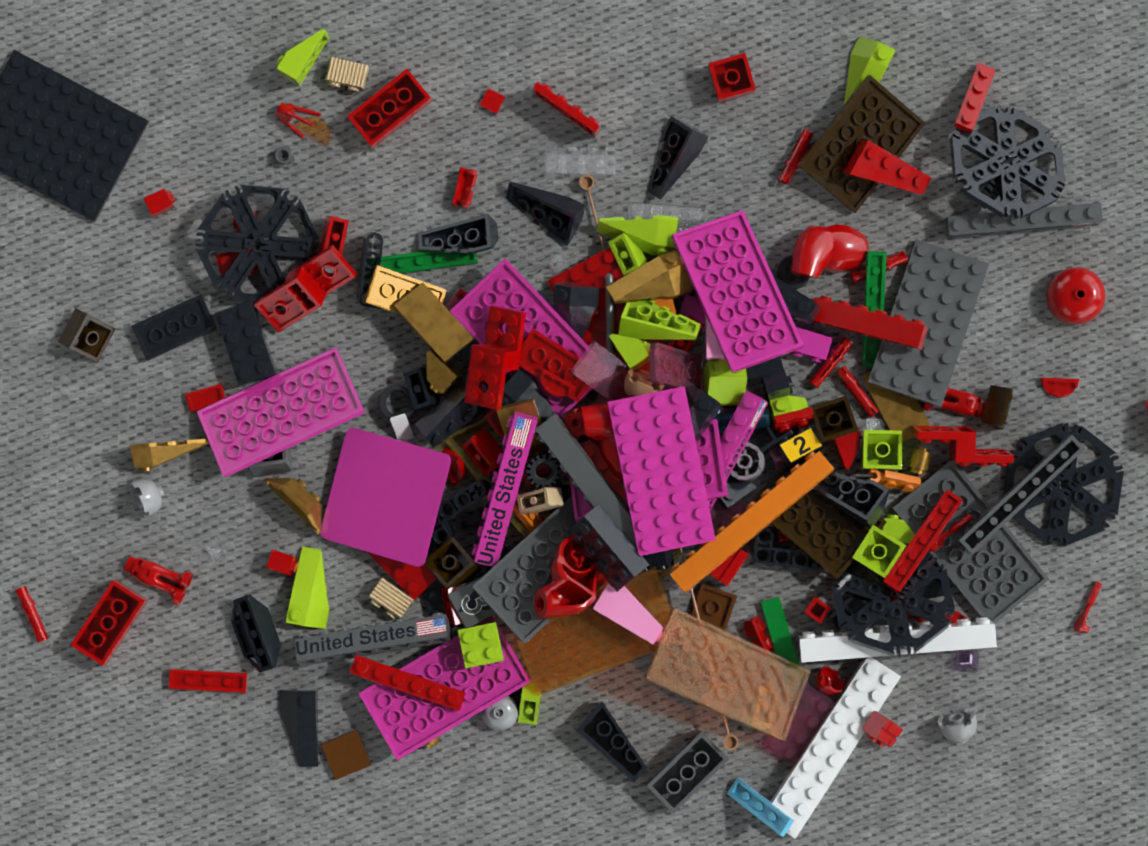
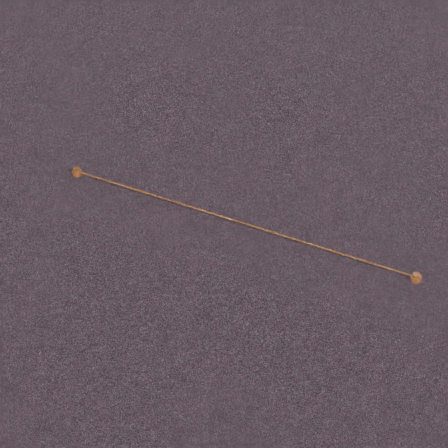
(586, 184)

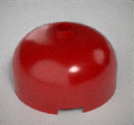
(1063, 297)

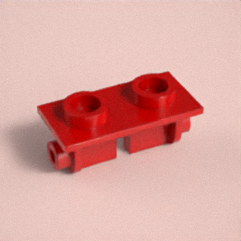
(463, 192)
(756, 628)

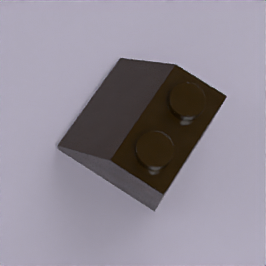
(86, 335)
(834, 419)
(452, 564)

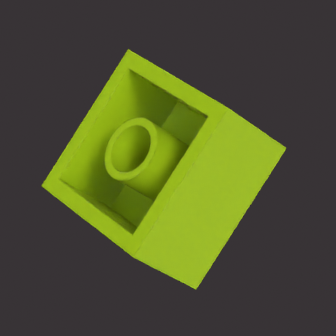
(481, 645)

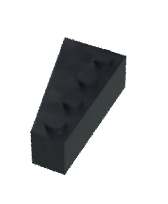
(798, 305)
(449, 414)
(610, 741)

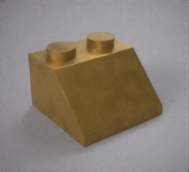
(441, 375)

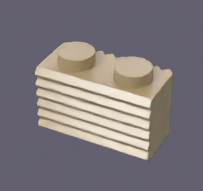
(347, 73)
(540, 500)
(391, 598)

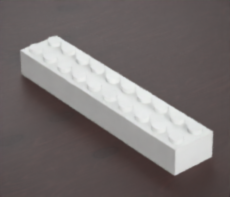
(958, 636)
(834, 742)

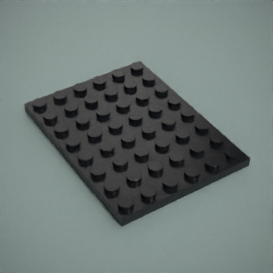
(63, 136)

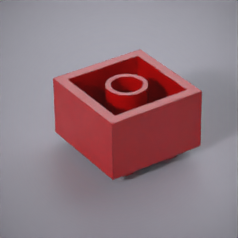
(731, 78)

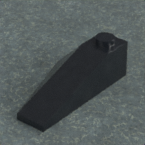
(554, 211)
(461, 237)
(702, 409)
(300, 719)

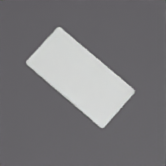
(402, 427)

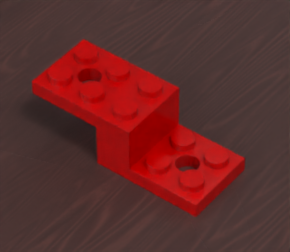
(305, 289)
(495, 357)
(963, 445)

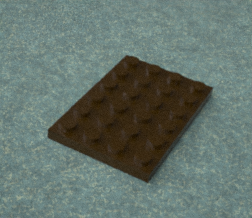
(868, 115)
(819, 528)

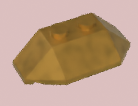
(301, 501)

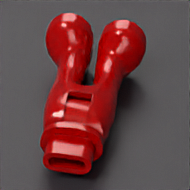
(964, 403)
(149, 573)

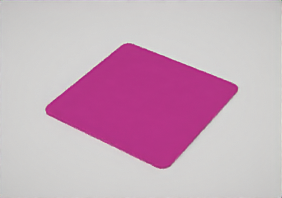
(385, 496)

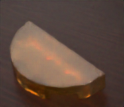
(320, 130)

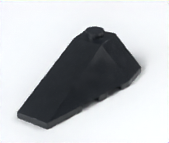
(679, 150)
(576, 304)
(524, 387)
(856, 497)

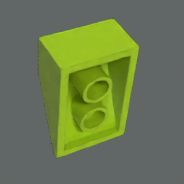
(300, 59)

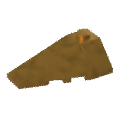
(658, 278)
(155, 454)

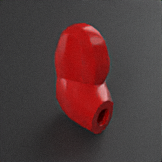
(828, 248)
(599, 427)
(572, 583)

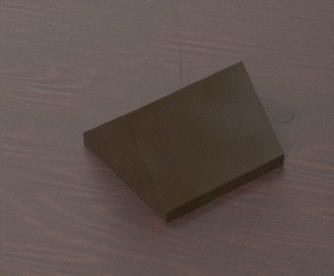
(997, 406)

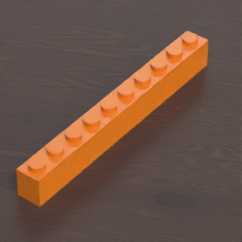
(752, 521)

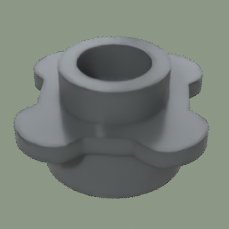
(283, 151)

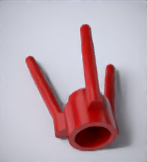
(286, 112)

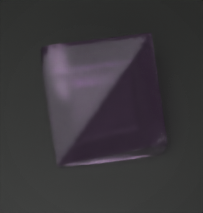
(967, 660)

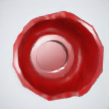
(828, 681)

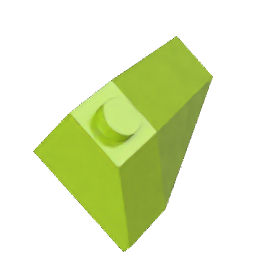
(867, 58)
(650, 235)
(650, 321)
(309, 594)

